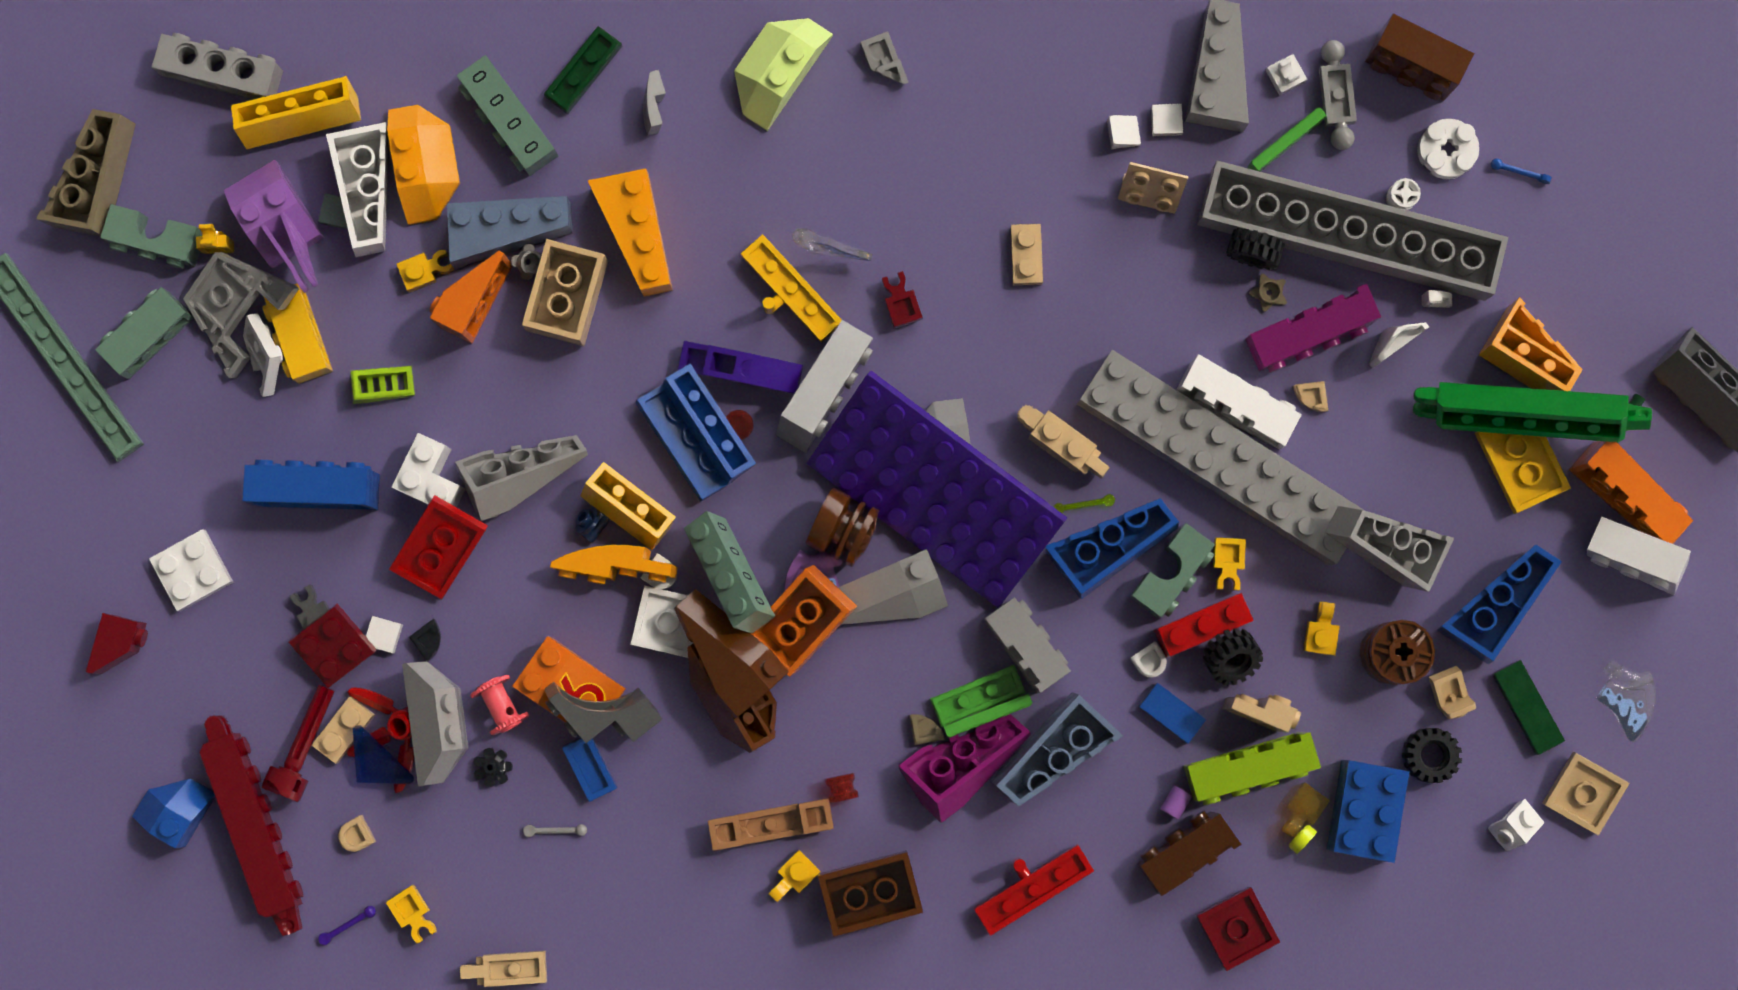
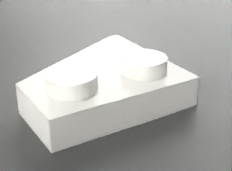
(263, 352)

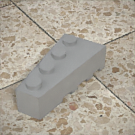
(1394, 547)

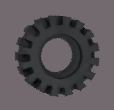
(1255, 249)
(1236, 643)
(1449, 749)

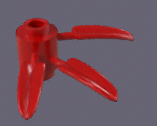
(397, 726)

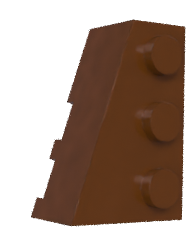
(1187, 851)

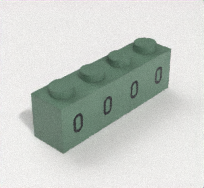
(507, 115)
(729, 572)

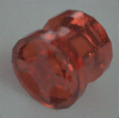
(841, 787)

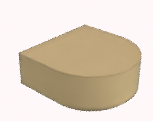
(355, 835)

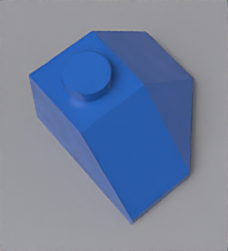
(174, 811)

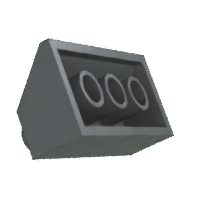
(1703, 383)

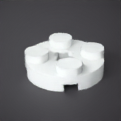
(1461, 136)

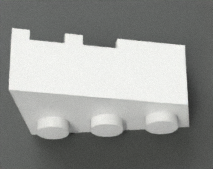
(1638, 555)

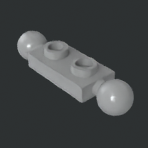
(1337, 95)

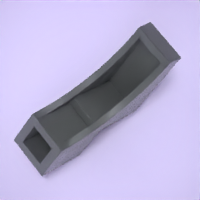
(628, 714)

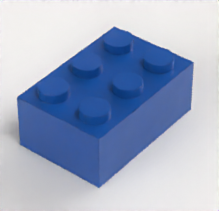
(1368, 810)

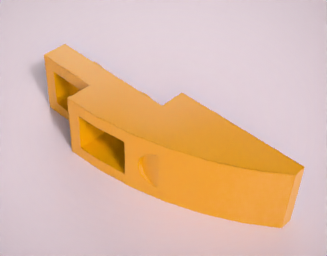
(603, 561)

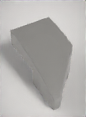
(883, 57)
(653, 93)

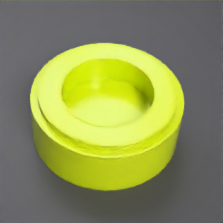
(1302, 839)

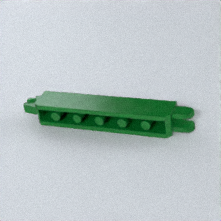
(1531, 411)

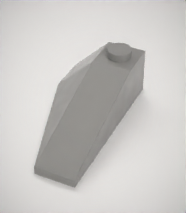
(508, 478)

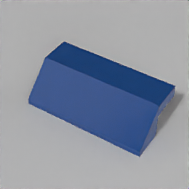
(695, 433)

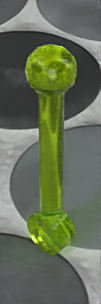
(1108, 500)

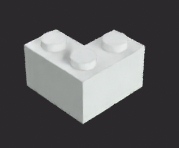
(421, 473)

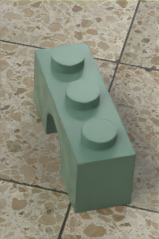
(126, 230)
(1190, 552)

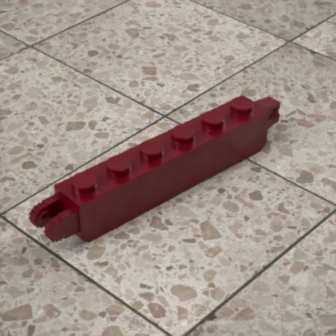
(251, 826)

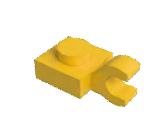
(213, 241)
(1322, 635)
(796, 873)

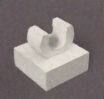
(1286, 74)

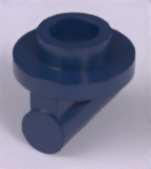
(591, 523)

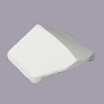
(1393, 339)

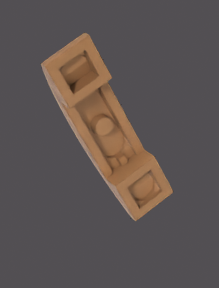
(770, 824)

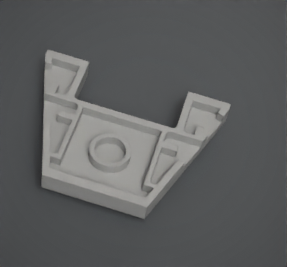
(224, 296)

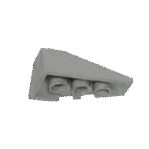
(896, 591)

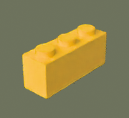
(298, 338)
(627, 506)

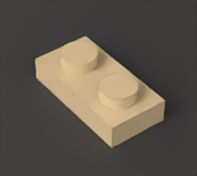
(1026, 254)
(338, 733)

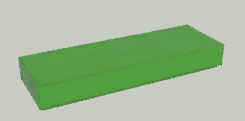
(1287, 140)
(977, 695)
(987, 715)

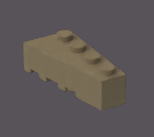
(91, 175)

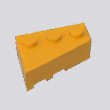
(1528, 352)

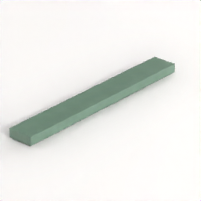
(66, 362)

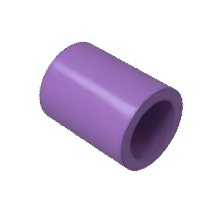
(1176, 802)

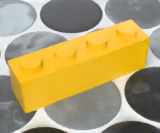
(296, 112)

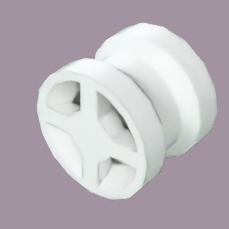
(1407, 190)

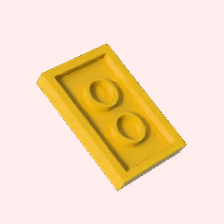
(1523, 468)

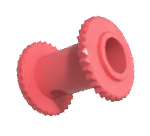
(499, 704)

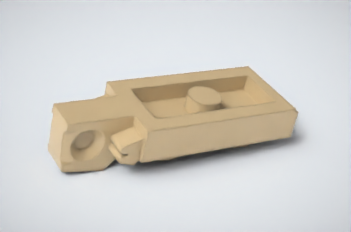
(507, 969)

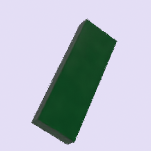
(583, 70)
(1528, 707)

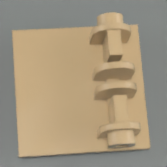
(1152, 187)

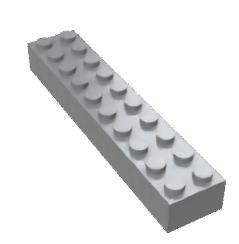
(1355, 231)
(1216, 455)

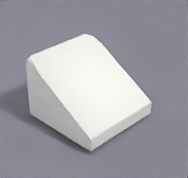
(1123, 131)

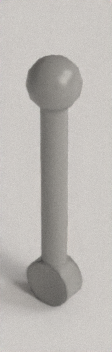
(530, 830)

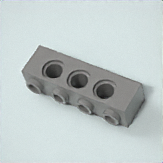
(174, 49)

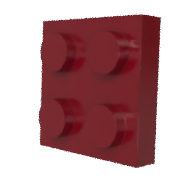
(332, 645)
(1238, 928)

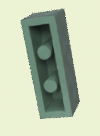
(144, 332)

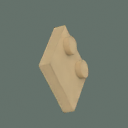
(1585, 793)

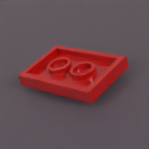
(438, 547)

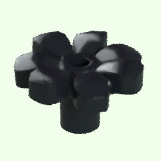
(498, 764)

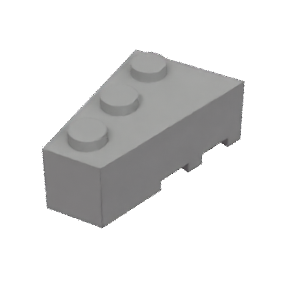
(1027, 645)

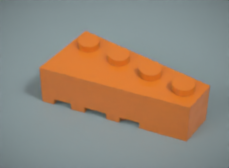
(1631, 491)

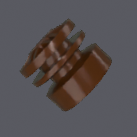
(842, 527)
(1379, 654)

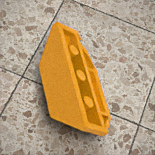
(422, 162)

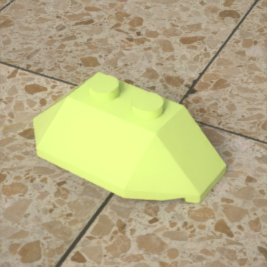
(777, 67)

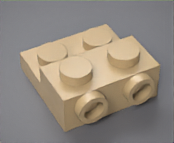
(1268, 712)

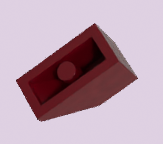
(115, 642)

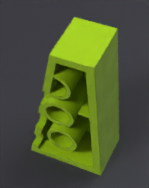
(1252, 766)

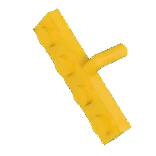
(790, 289)

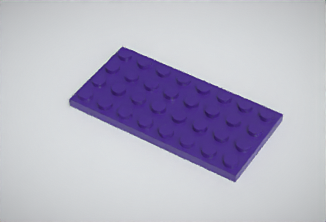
(936, 489)

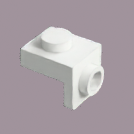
(1516, 826)

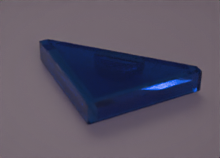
(374, 762)

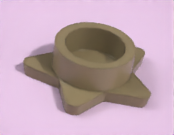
(1274, 286)

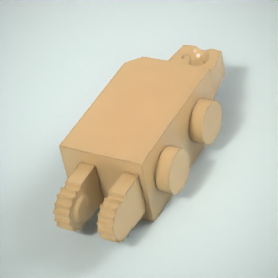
(1062, 441)

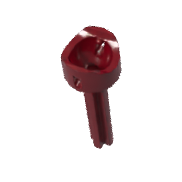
(286, 779)

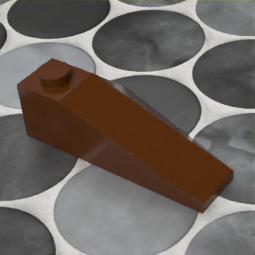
(734, 659)

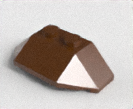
(748, 730)

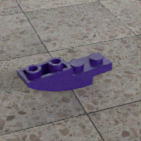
(741, 367)

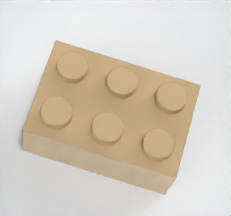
(565, 292)

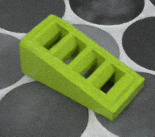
(380, 373)

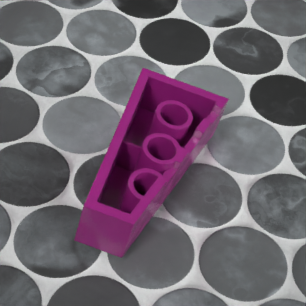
(1313, 329)

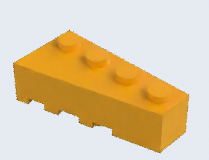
(633, 218)

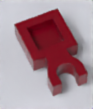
(902, 305)

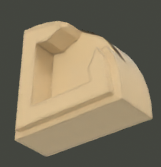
(1312, 395)

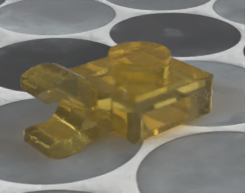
(1306, 807)

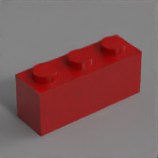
(1203, 625)

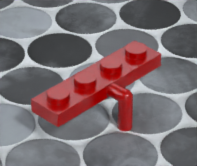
(1033, 888)

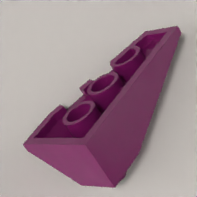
(955, 770)

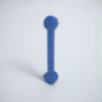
(1497, 164)

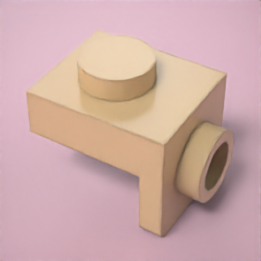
(1451, 693)

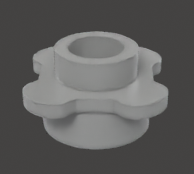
(520, 261)

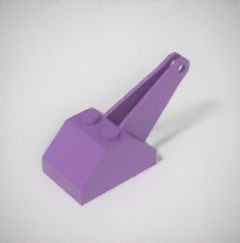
(275, 219)

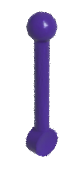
(325, 938)

